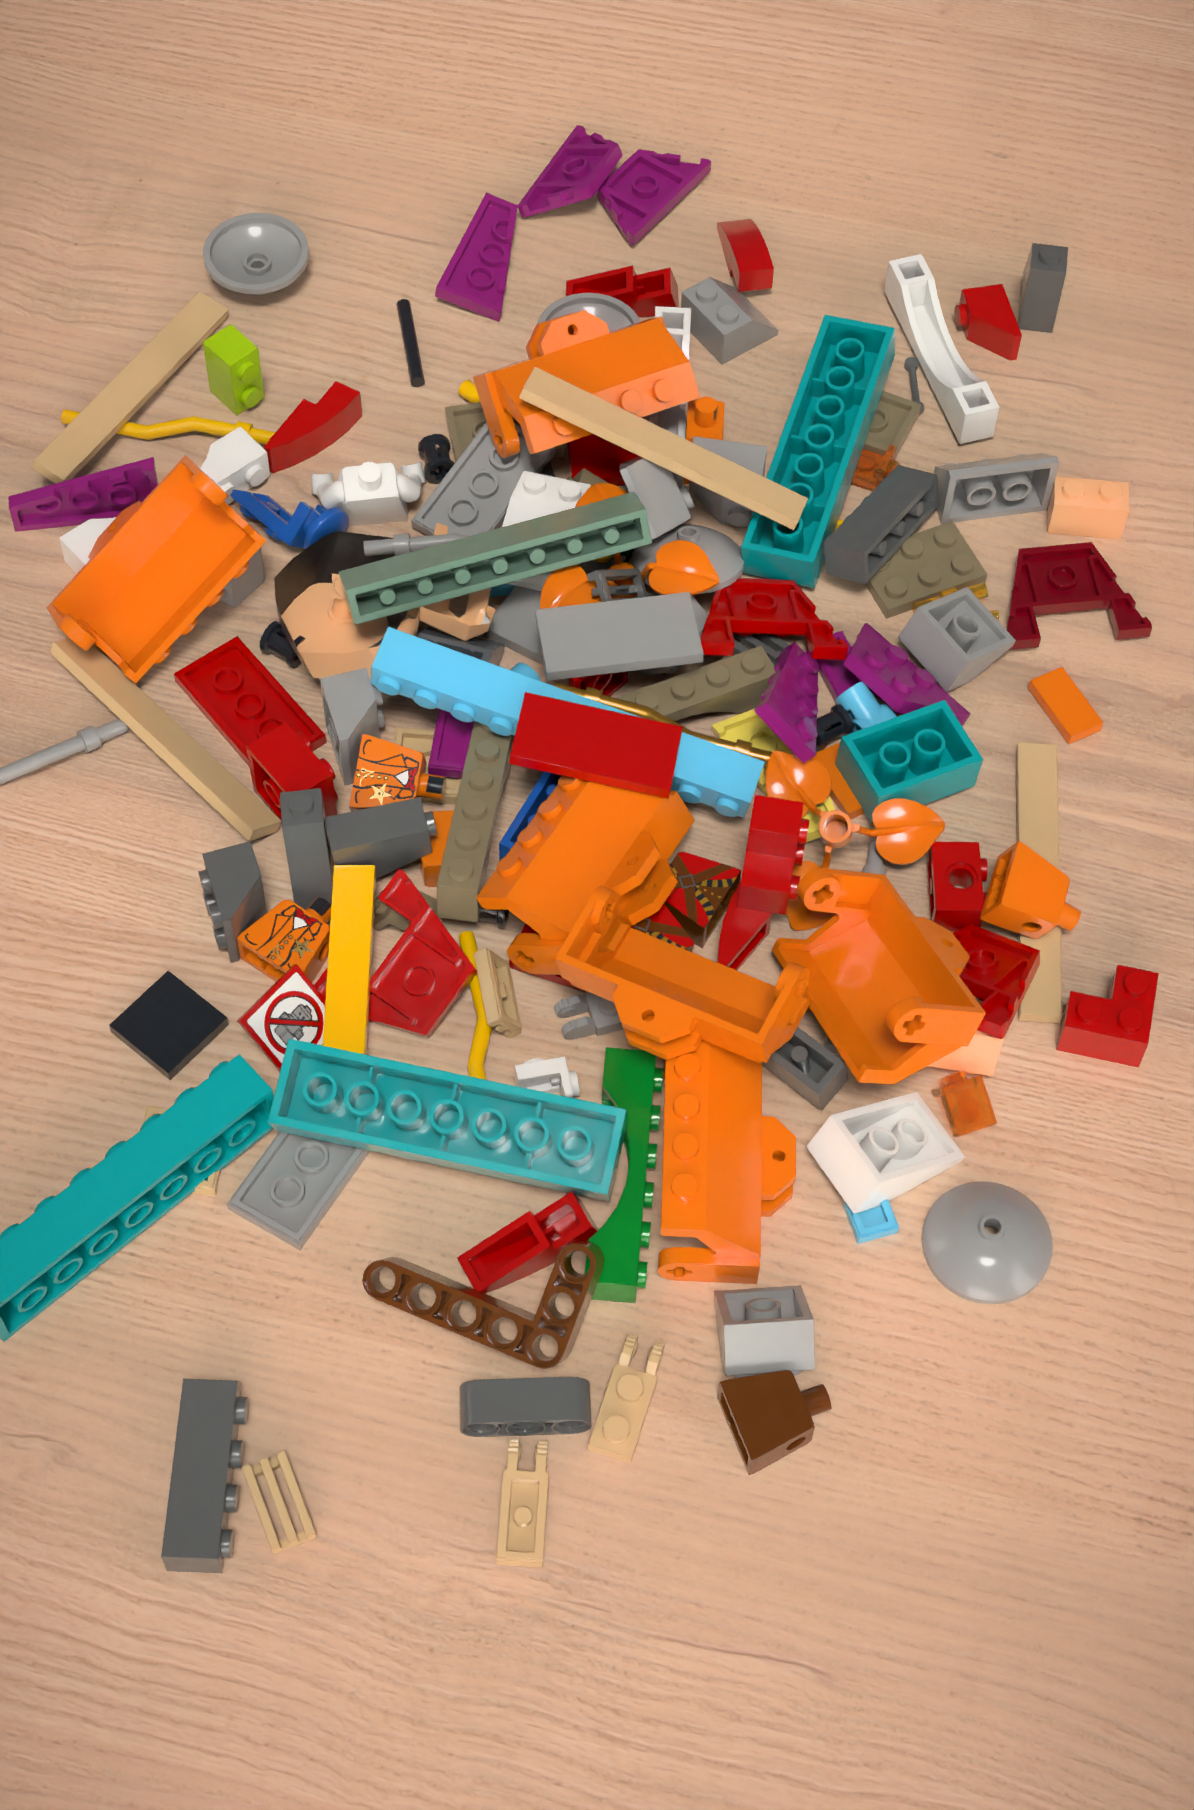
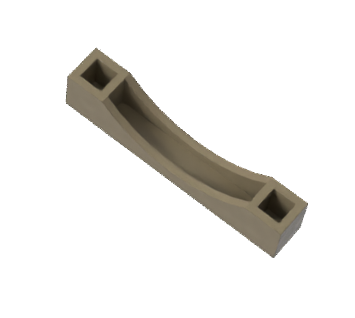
(718, 687)
(472, 824)

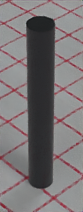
(410, 343)

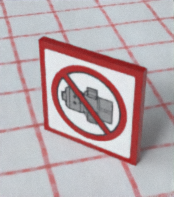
(284, 1012)

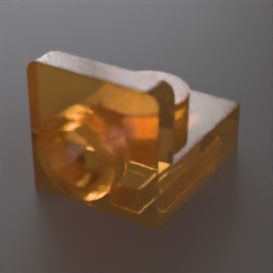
(873, 468)
(965, 1103)

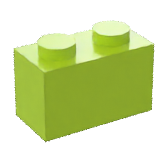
(233, 369)

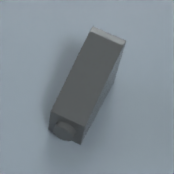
(1042, 287)
(382, 835)
(307, 845)

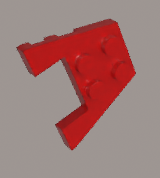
(767, 608)
(421, 971)
(997, 975)

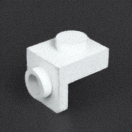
(547, 1076)

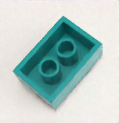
(909, 758)

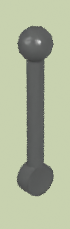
(911, 365)

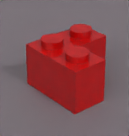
(773, 848)
(1112, 1026)

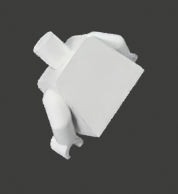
(371, 491)

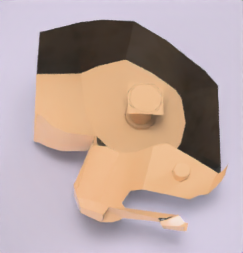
(315, 607)

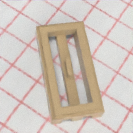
(498, 992)
(267, 1467)

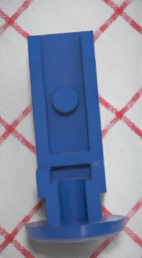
(296, 530)

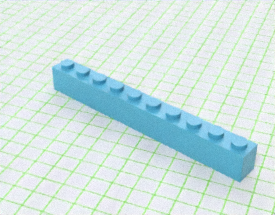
(495, 695)

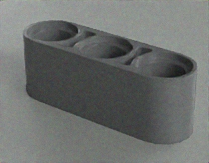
(525, 1406)

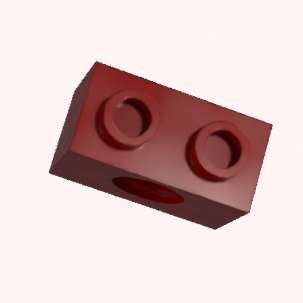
(956, 865)

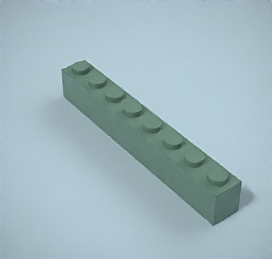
(495, 557)

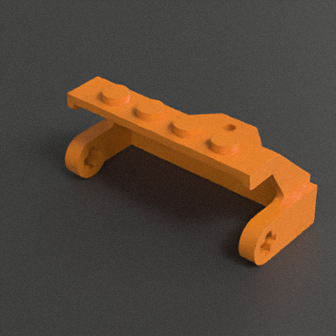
(629, 367)
(156, 571)
(582, 841)
(881, 977)
(675, 996)
(719, 1166)

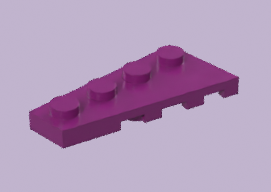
(481, 261)
(84, 498)
(791, 701)

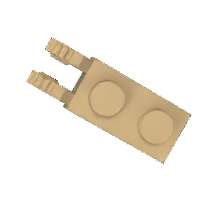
(626, 1403)
(523, 1509)

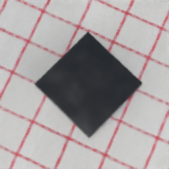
(169, 1025)

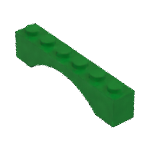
(629, 1084)

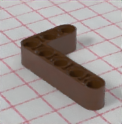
(491, 1310)

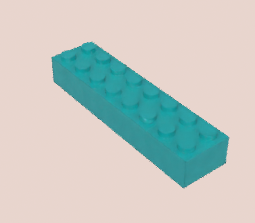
(821, 446)
(449, 1119)
(129, 1190)

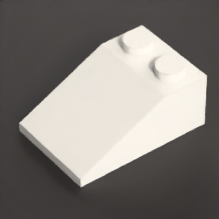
(537, 497)
(883, 1150)

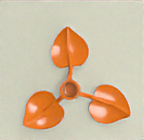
(678, 567)
(902, 826)

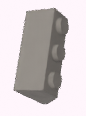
(995, 487)

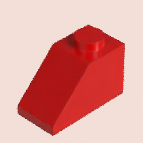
(989, 320)

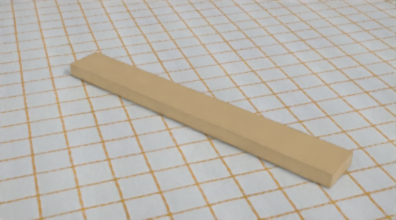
(130, 389)
(663, 448)
(167, 739)
(1040, 831)

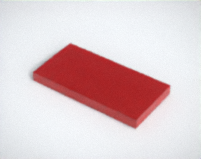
(243, 697)
(596, 745)

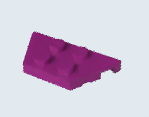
(572, 173)
(648, 189)
(894, 677)

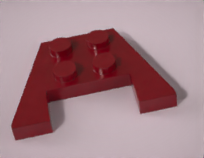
(1068, 581)

